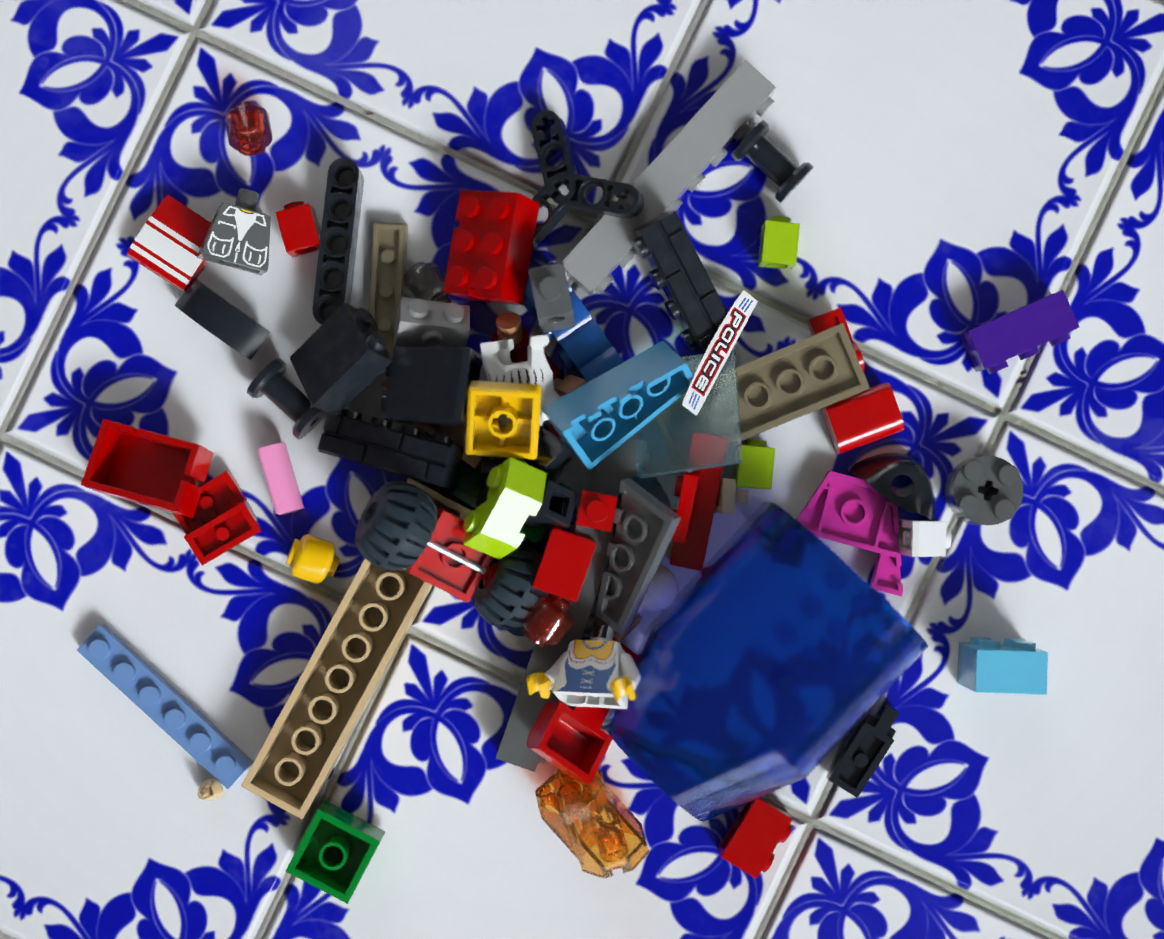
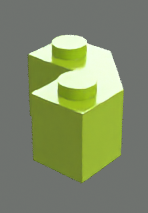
(512, 495)

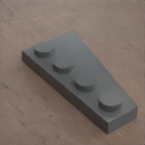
(637, 549)

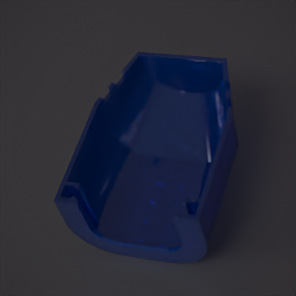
(759, 668)

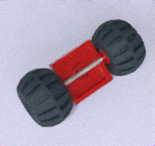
(407, 532)

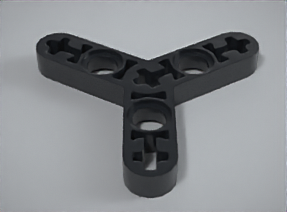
(576, 184)

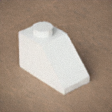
(923, 538)

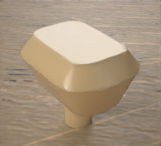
(210, 789)

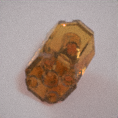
(592, 824)

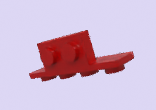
(696, 508)

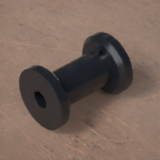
(771, 161)
(286, 397)

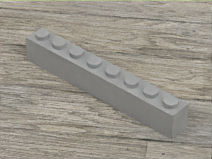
(671, 174)

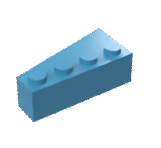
(618, 403)

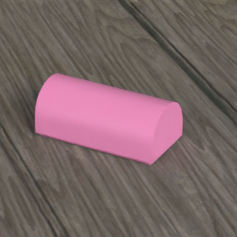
(280, 478)

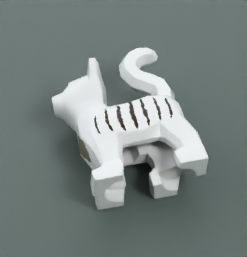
(533, 371)

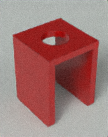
(564, 564)

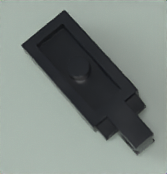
(864, 751)

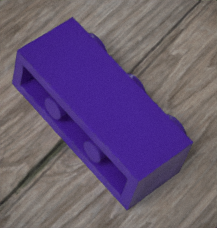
(1020, 333)

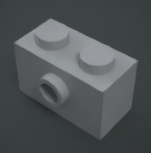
(431, 324)

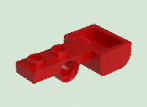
(864, 415)
(572, 737)

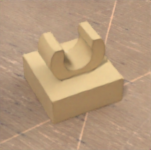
(729, 496)

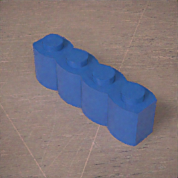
(581, 345)

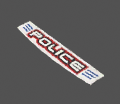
(718, 352)

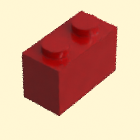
(755, 836)

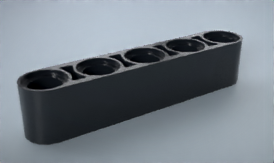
(338, 227)

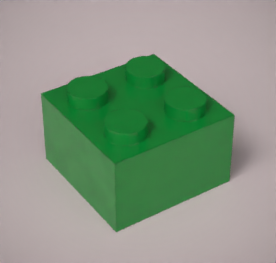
(335, 851)

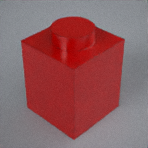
(299, 228)
(596, 511)

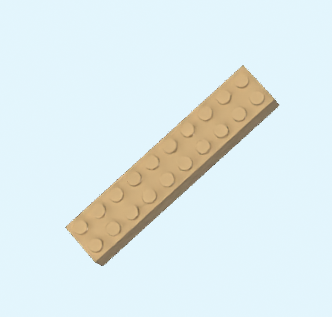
(339, 681)

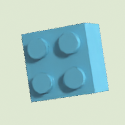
(1002, 668)

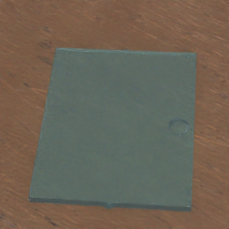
(687, 442)

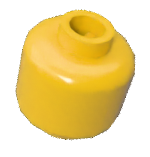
(312, 559)

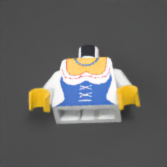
(590, 673)

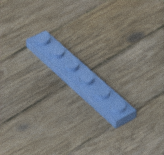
(165, 705)

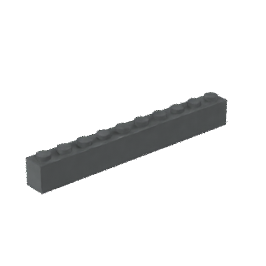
(606, 480)

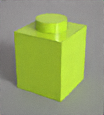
(779, 243)
(756, 465)

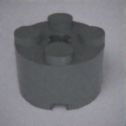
(994, 474)

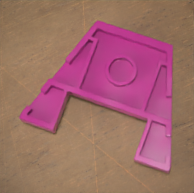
(858, 516)

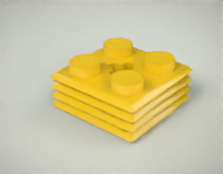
(484, 431)

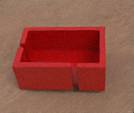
(491, 246)
(147, 472)

